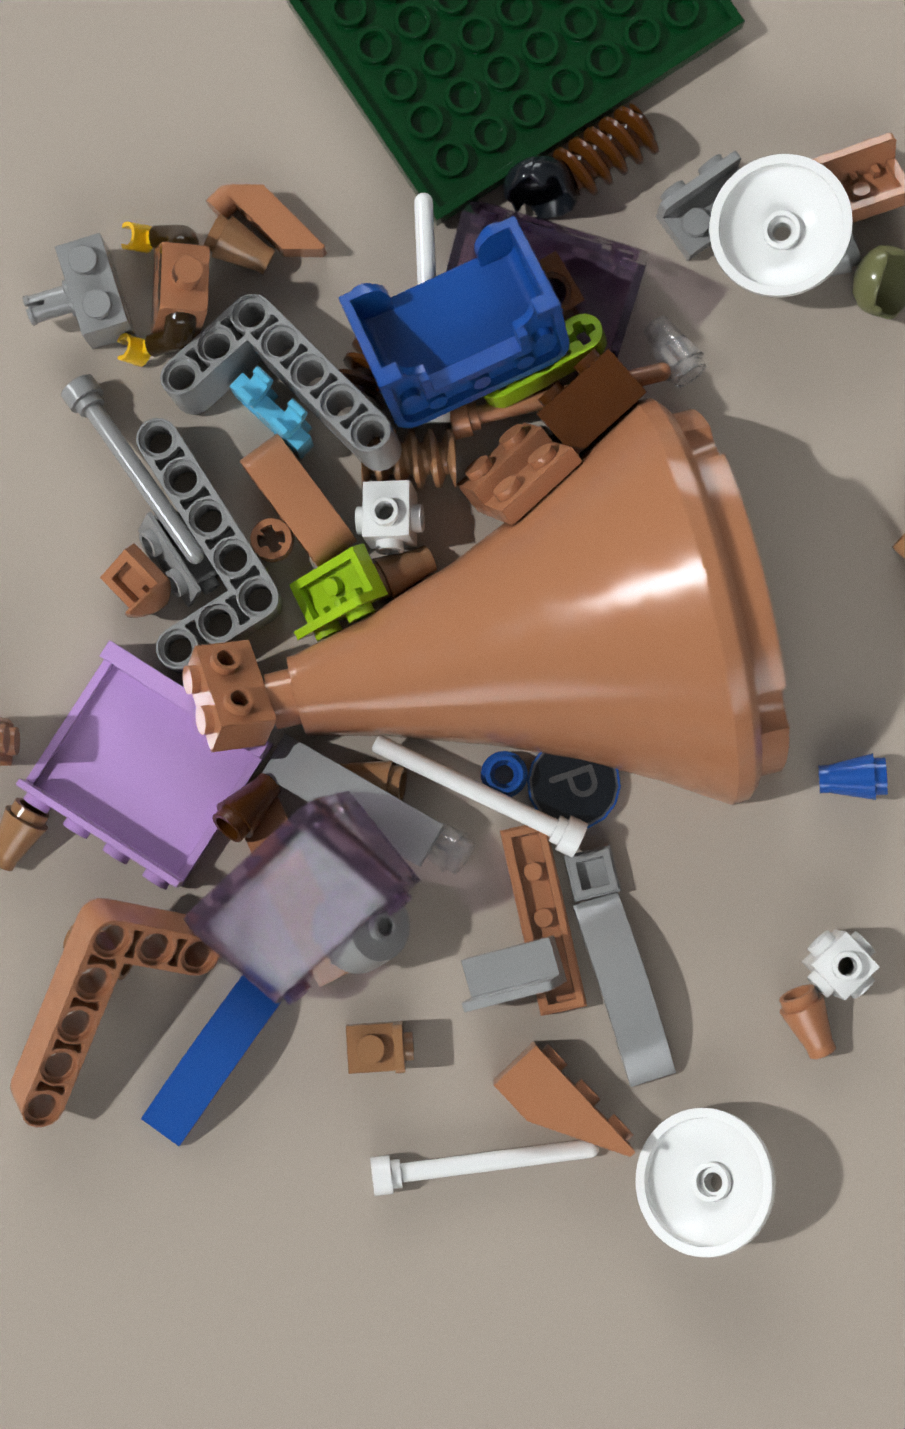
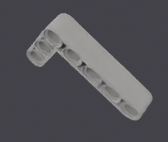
(296, 370)
(215, 545)

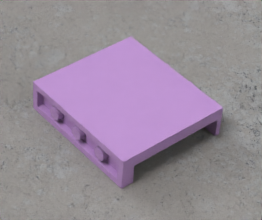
(138, 770)

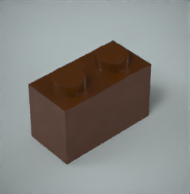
(590, 400)

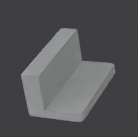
(513, 973)

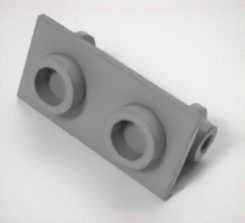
(185, 578)

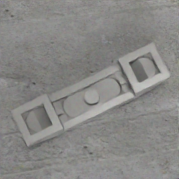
(314, 776)
(624, 988)

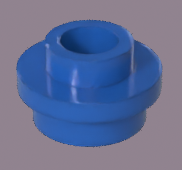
(508, 759)

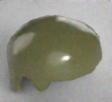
(881, 282)

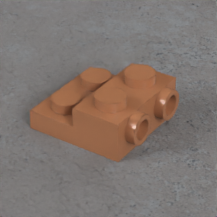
(517, 473)

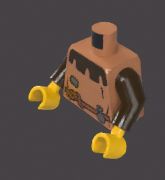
(178, 289)

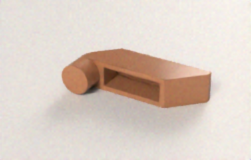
(268, 217)

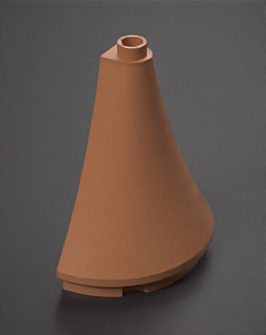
(593, 629)

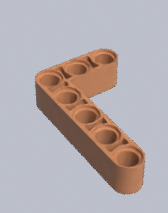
(46, 1081)

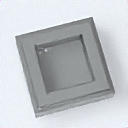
(592, 873)

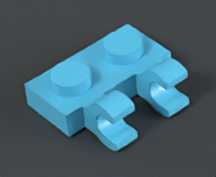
(259, 400)

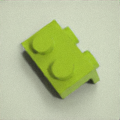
(337, 591)

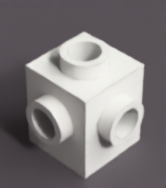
(390, 516)
(824, 959)

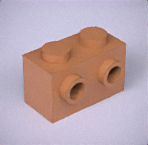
(229, 696)

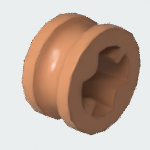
(279, 528)

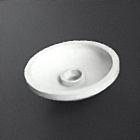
(773, 195)
(677, 1188)

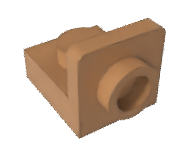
(378, 1047)

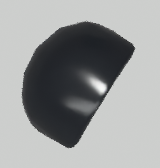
(542, 185)

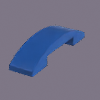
(209, 1061)

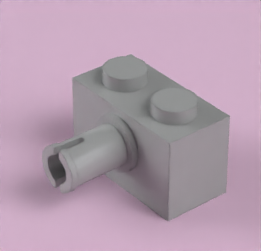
(88, 292)

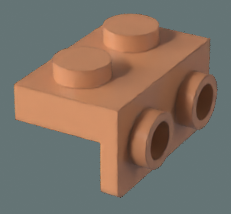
(869, 175)

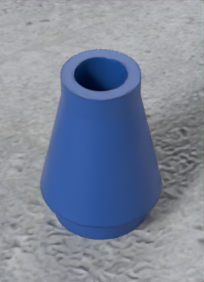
(855, 777)

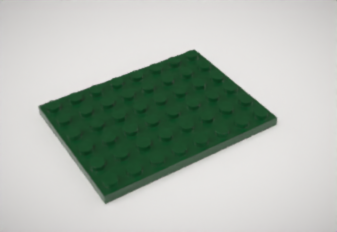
(489, 82)

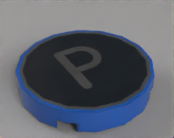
(572, 788)

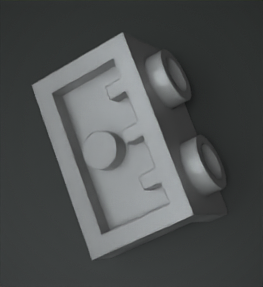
(688, 206)

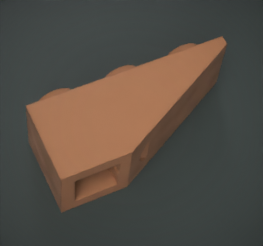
(550, 1099)

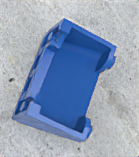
(460, 329)

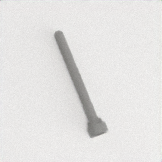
(85, 397)

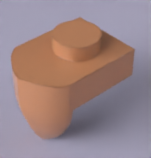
(138, 582)

